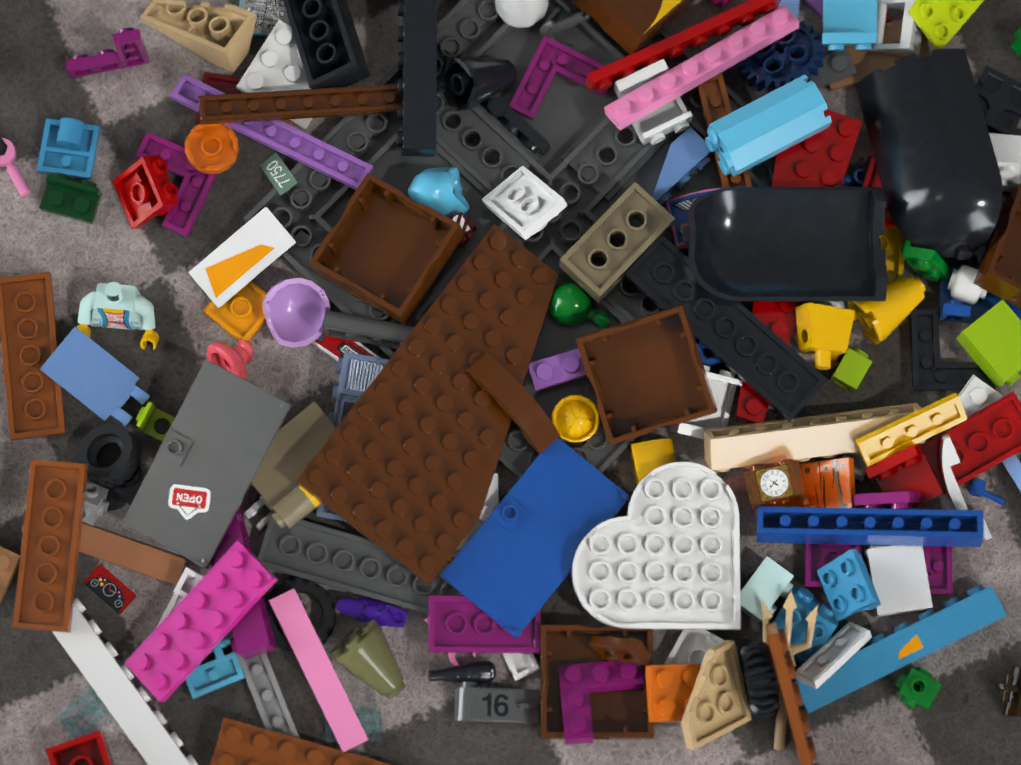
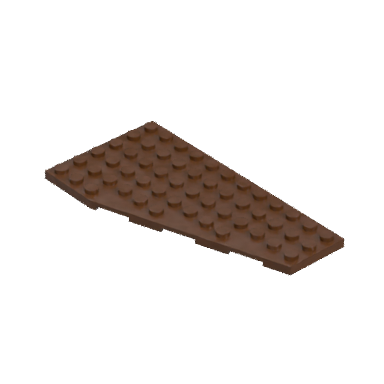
(424, 435)

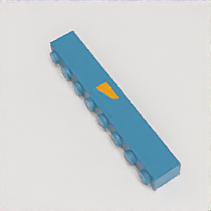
(907, 645)

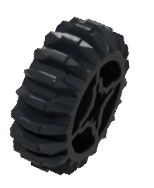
(759, 680)

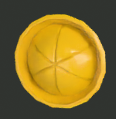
(576, 418)

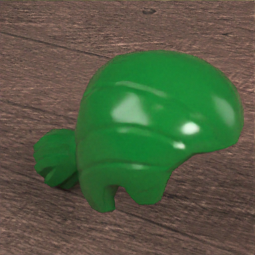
(573, 306)

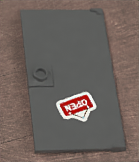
(206, 463)

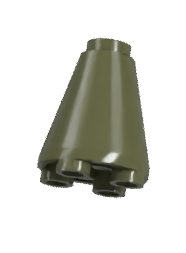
(371, 659)

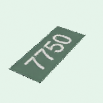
(278, 174)

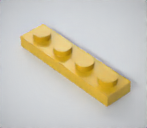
(911, 429)

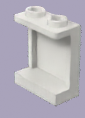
(665, 119)
(723, 389)
(899, 579)

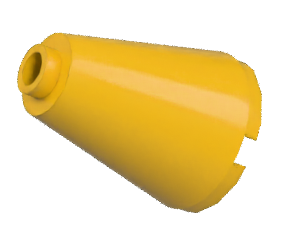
(883, 317)

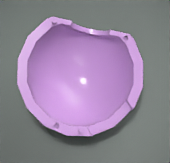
(295, 311)

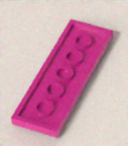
(200, 621)

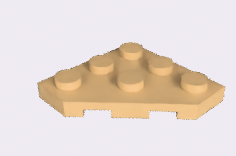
(717, 699)

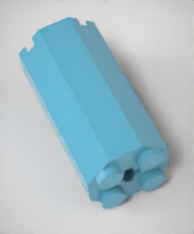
(768, 126)

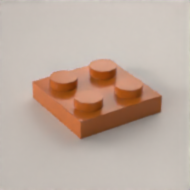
(669, 690)

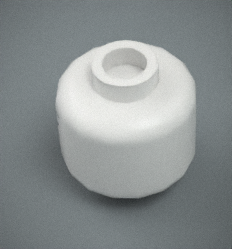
(962, 285)

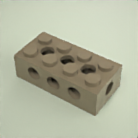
(614, 223)

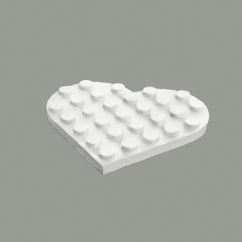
(668, 558)

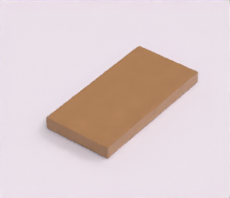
(868, 61)

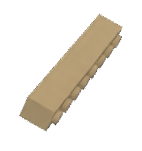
(796, 440)

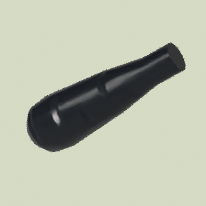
(470, 672)

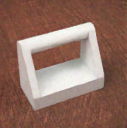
(910, 34)

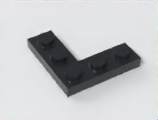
(926, 368)

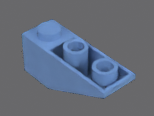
(683, 158)

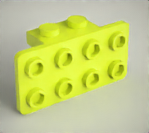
(942, 18)

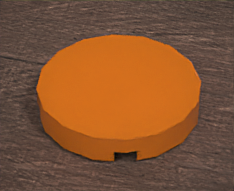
(211, 148)

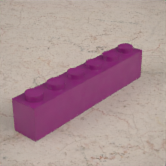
(254, 631)

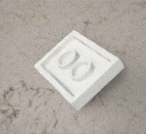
(524, 202)

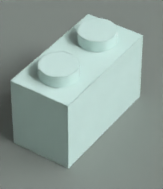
(766, 583)

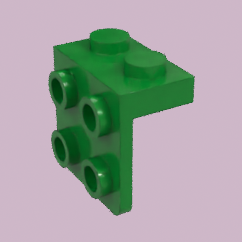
(925, 262)

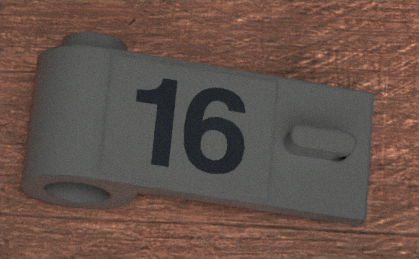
(495, 704)

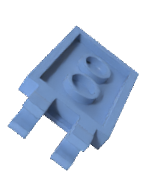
(93, 377)

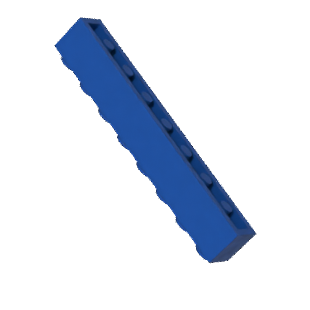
(870, 526)

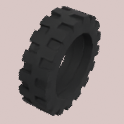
(319, 594)

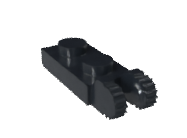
(518, 125)

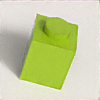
(851, 369)

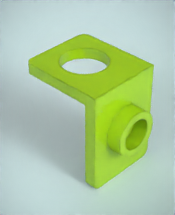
(148, 416)

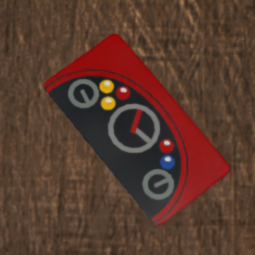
(110, 589)

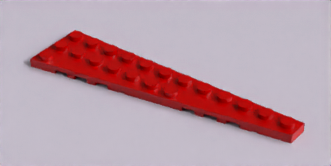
(811, 163)

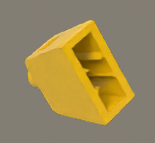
(823, 331)

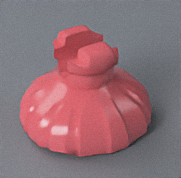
(230, 357)

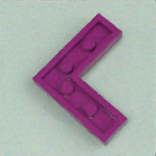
(129, 53)
(548, 60)
(194, 186)
(939, 569)
(584, 678)

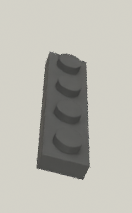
(836, 68)

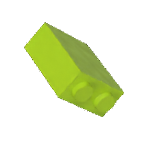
(995, 344)

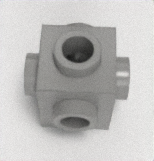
(95, 503)

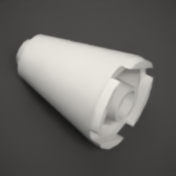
(521, 12)

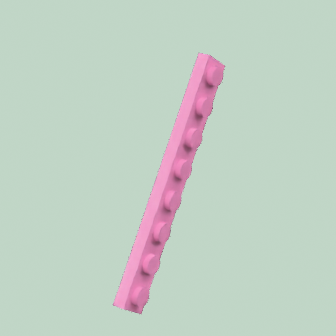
(701, 67)

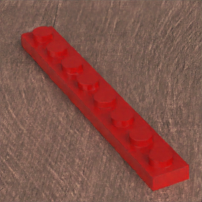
(676, 44)

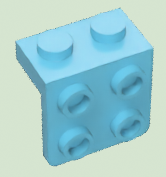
(849, 24)

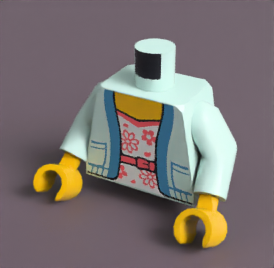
(118, 308)

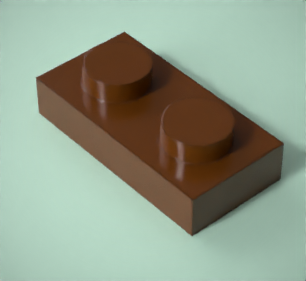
(620, 650)

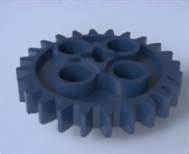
(785, 60)

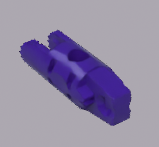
(368, 609)

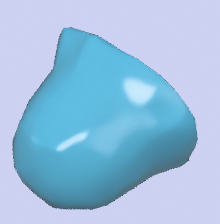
(435, 189)

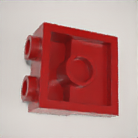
(146, 190)

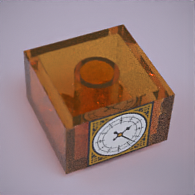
(776, 485)

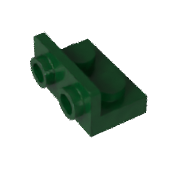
(71, 198)

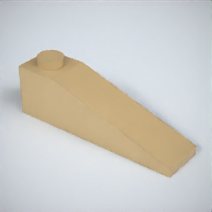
(209, 31)

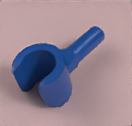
(853, 178)
(977, 489)

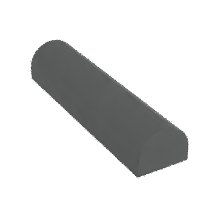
(365, 329)

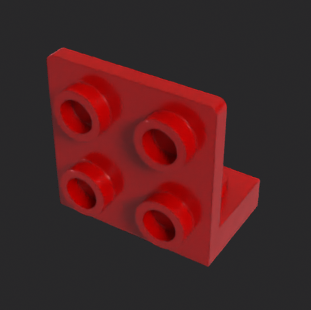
(907, 472)

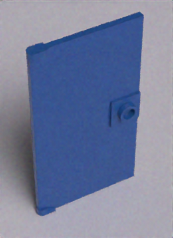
(533, 537)

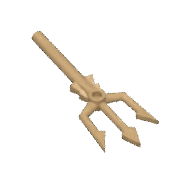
(789, 605)

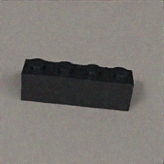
(327, 42)

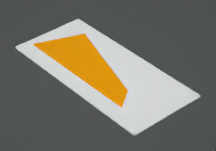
(242, 257)

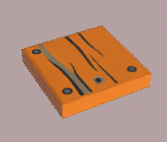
(830, 483)

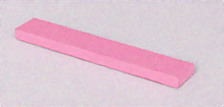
(318, 670)

